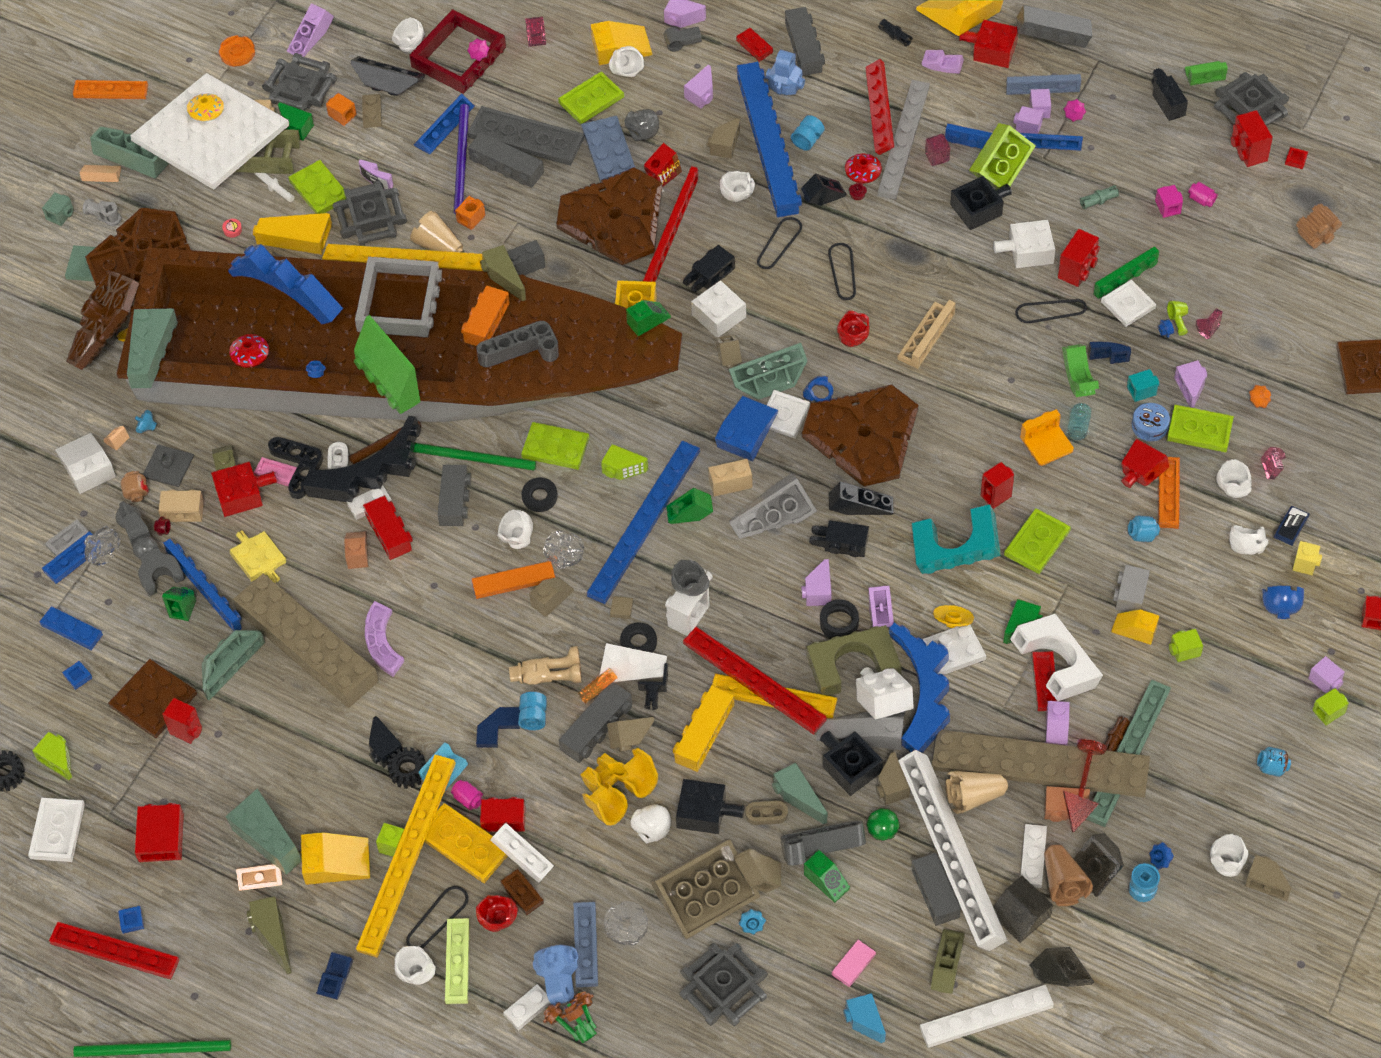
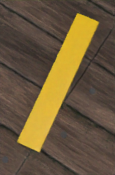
(822, 703)

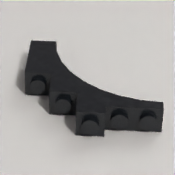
(371, 473)

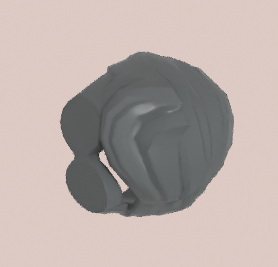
(644, 122)
(689, 578)

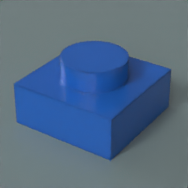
(77, 675)
(131, 919)

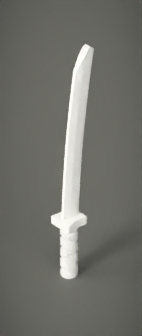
(274, 186)

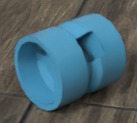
(807, 133)
(532, 711)
(1144, 882)

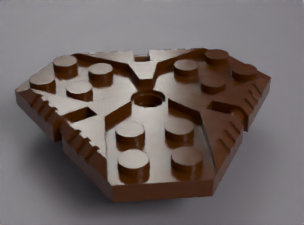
(626, 207)
(142, 230)
(102, 317)
(868, 433)

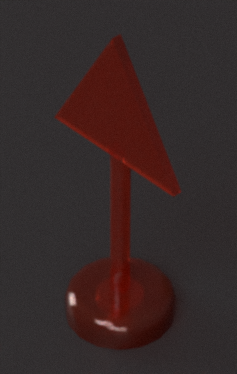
(1077, 806)

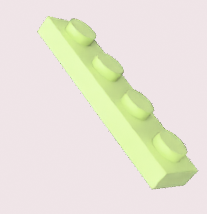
(457, 961)

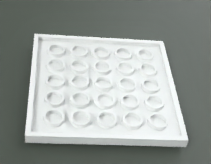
(213, 147)

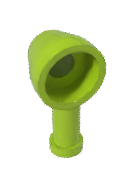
(1176, 311)

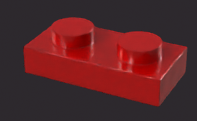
(754, 44)

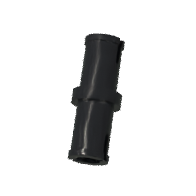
(895, 32)

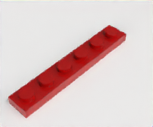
(879, 107)
(114, 950)

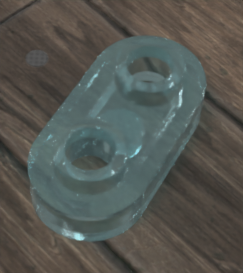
(1079, 423)

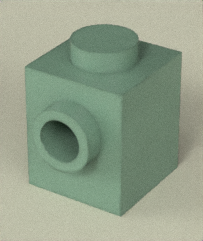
(58, 209)

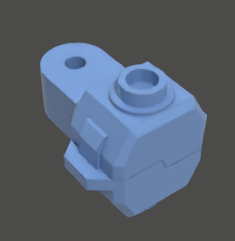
(785, 75)
(557, 966)

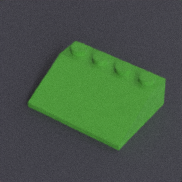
(386, 367)

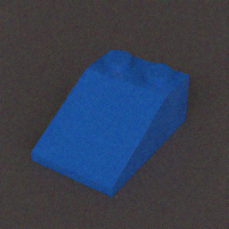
(745, 428)

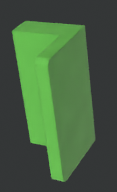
(1206, 72)

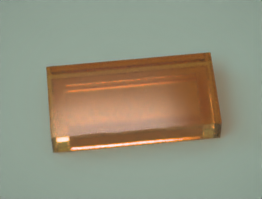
(597, 685)

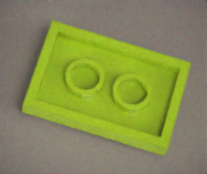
(591, 97)
(317, 187)
(1200, 428)
(555, 445)
(1037, 541)

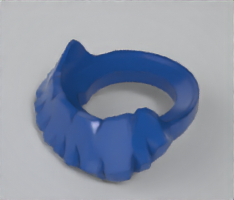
(808, 393)

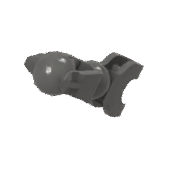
(146, 549)

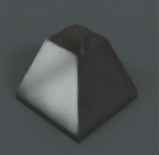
(1100, 861)
(1060, 967)

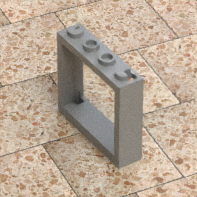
(400, 266)

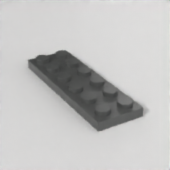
(528, 135)

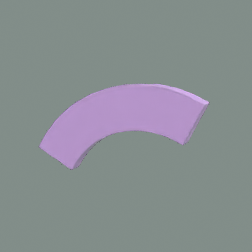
(376, 639)

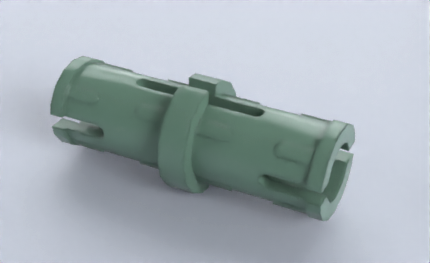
(1099, 197)

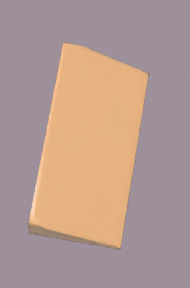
(100, 173)
(258, 876)

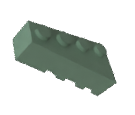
(119, 148)
(149, 338)
(262, 830)

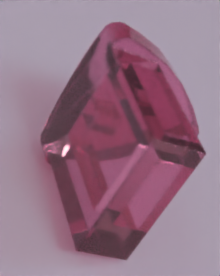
(1209, 326)
(1272, 462)

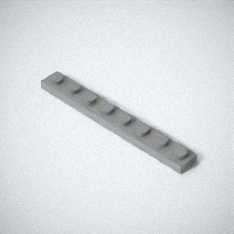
(903, 139)

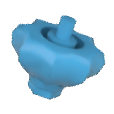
(145, 422)
(752, 921)

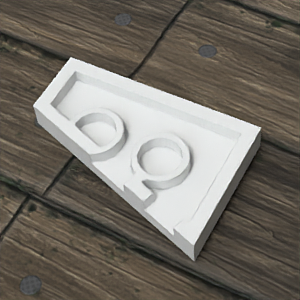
(632, 663)

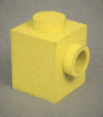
(1307, 558)

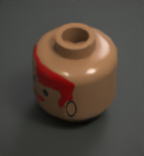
(134, 486)

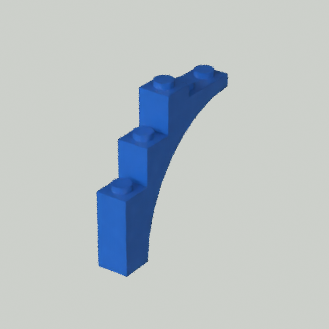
(281, 274)
(933, 687)

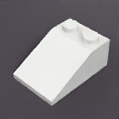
(86, 463)

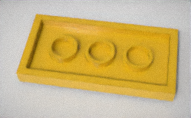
(464, 843)

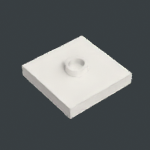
(1128, 303)
(790, 414)

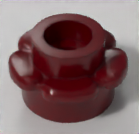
(857, 191)
(162, 526)

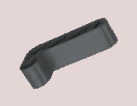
(511, 344)
(826, 839)

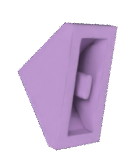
(880, 606)

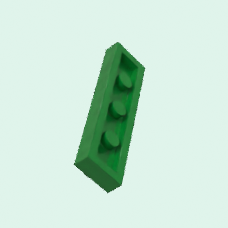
(1126, 272)

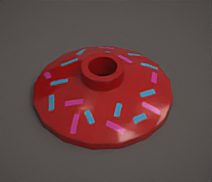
(863, 168)
(251, 356)

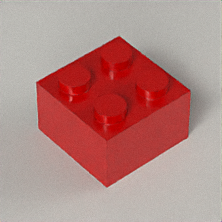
(1251, 138)
(1079, 258)

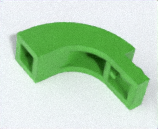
(1078, 371)

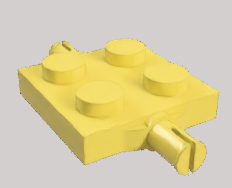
(257, 556)

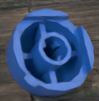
(1283, 600)

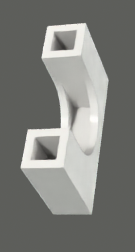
(1053, 635)

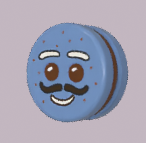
(1150, 422)

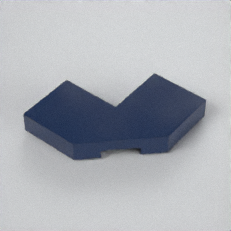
(489, 728)

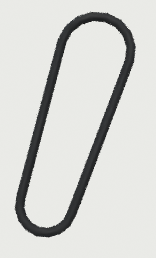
(772, 236)
(852, 269)
(1050, 302)
(431, 908)

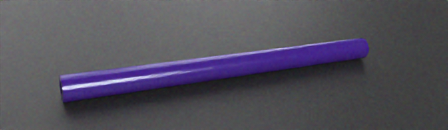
(461, 156)

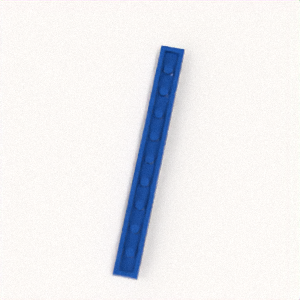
(643, 522)

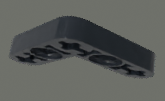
(302, 459)

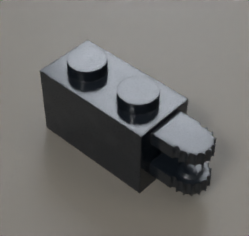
(1168, 95)
(710, 269)
(841, 538)

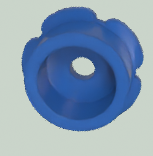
(1166, 328)
(315, 369)

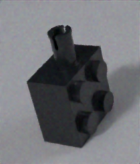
(978, 202)
(851, 761)
(703, 806)

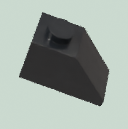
(822, 190)
(382, 743)

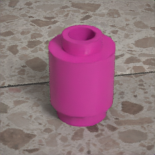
(1202, 194)
(467, 794)

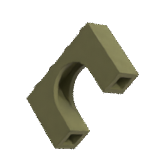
(873, 642)

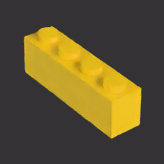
(704, 728)

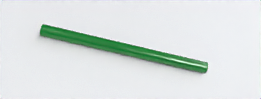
(475, 456)
(152, 1048)

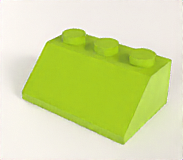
(1002, 156)

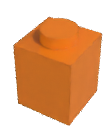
(341, 109)

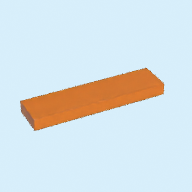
(110, 89)
(1169, 495)
(512, 579)

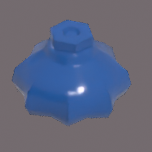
(1161, 856)

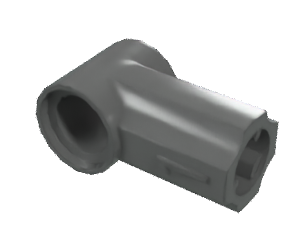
(677, 38)

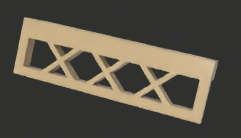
(929, 337)

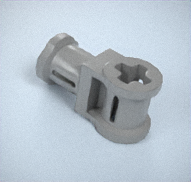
(104, 211)

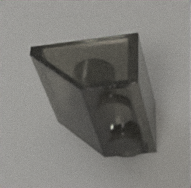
(1022, 909)

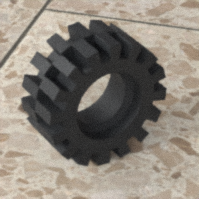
(401, 758)
(16, 772)

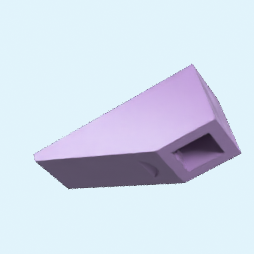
(310, 30)

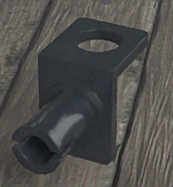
(653, 688)

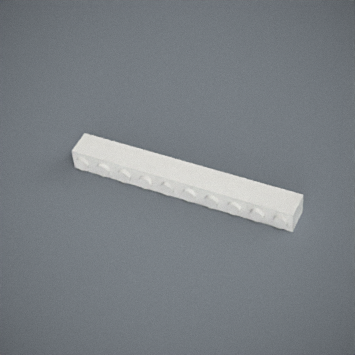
(952, 851)

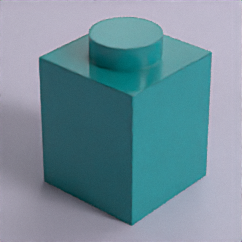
(1142, 385)

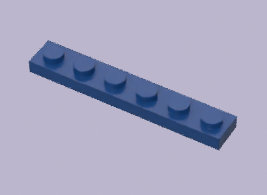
(208, 590)

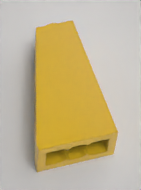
(294, 232)

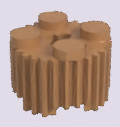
(1318, 226)

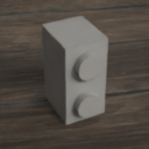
(1132, 588)

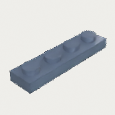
(1054, 83)
(586, 944)

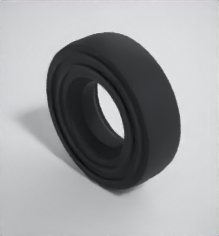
(539, 505)
(642, 629)

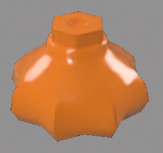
(1260, 396)

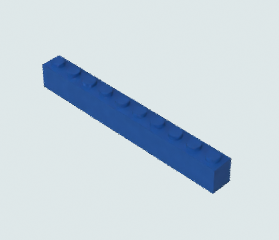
(768, 139)

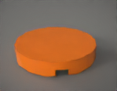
(237, 50)

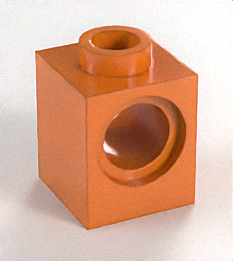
(470, 212)

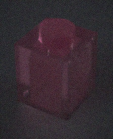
(535, 31)
(937, 149)

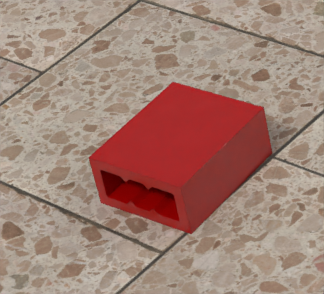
(159, 832)

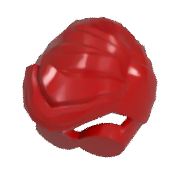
(852, 329)
(496, 912)

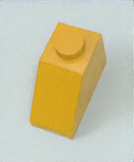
(1136, 625)

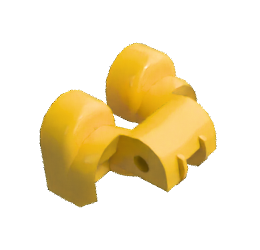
(608, 802)

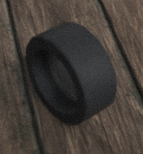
(839, 606)

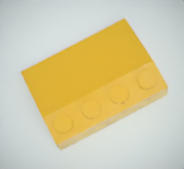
(959, 15)

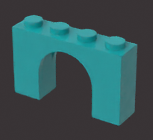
(981, 545)

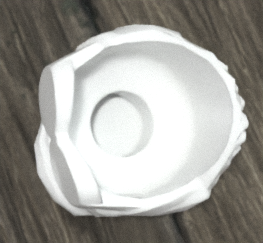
(408, 35)
(626, 61)
(736, 185)
(1234, 478)
(516, 528)
(1247, 540)
(651, 821)
(1229, 855)
(413, 965)

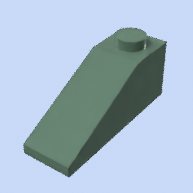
(797, 791)

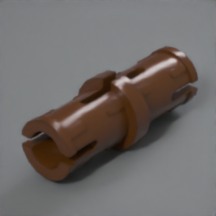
(1116, 735)

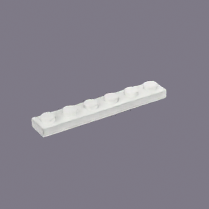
(986, 1016)

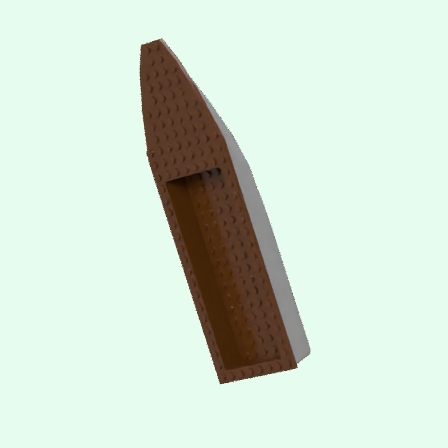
(216, 308)

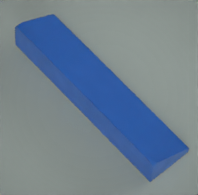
(442, 126)
(1061, 142)

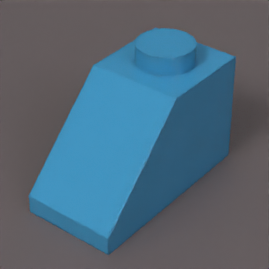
(865, 1017)

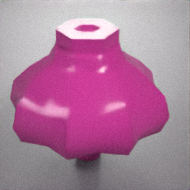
(478, 49)
(1074, 110)

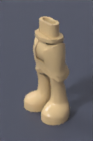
(538, 670)

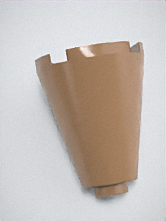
(1065, 877)

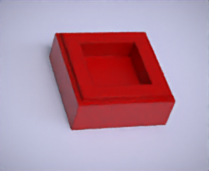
(1296, 158)

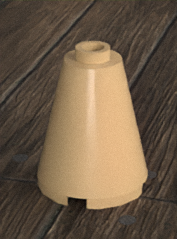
(435, 234)
(973, 789)

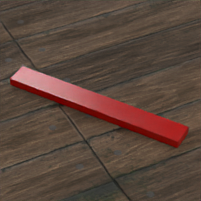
(672, 226)
(755, 680)

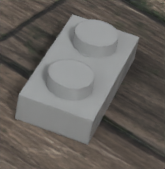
(66, 538)

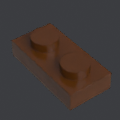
(522, 892)

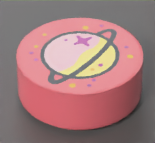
(232, 228)

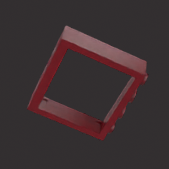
(437, 36)

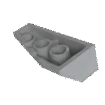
(778, 506)
(878, 733)

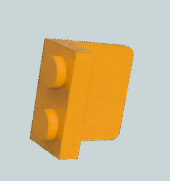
(1045, 438)

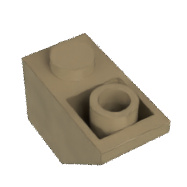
(759, 870)

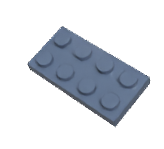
(607, 147)

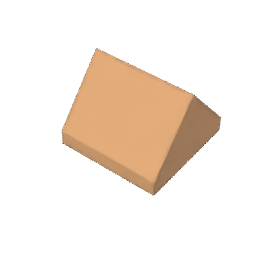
(117, 437)

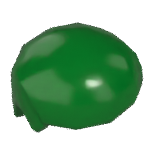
(883, 824)

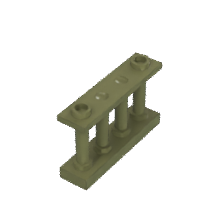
(286, 139)

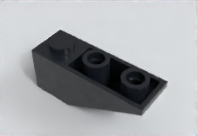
(859, 501)

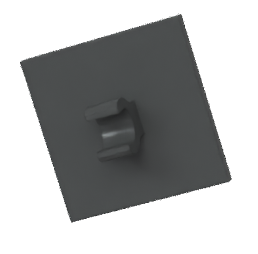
(168, 465)

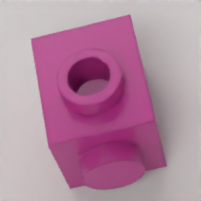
(1169, 201)

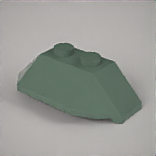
(770, 372)
(228, 659)

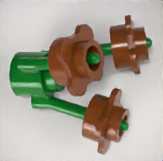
(573, 1011)

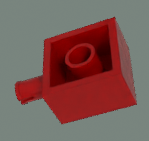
(993, 43)
(240, 488)

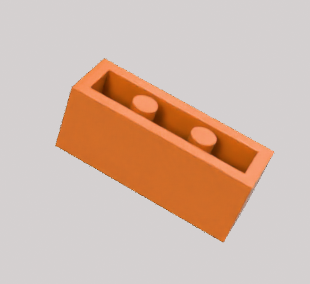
(485, 315)

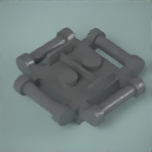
(299, 85)
(1252, 94)
(369, 212)
(723, 983)

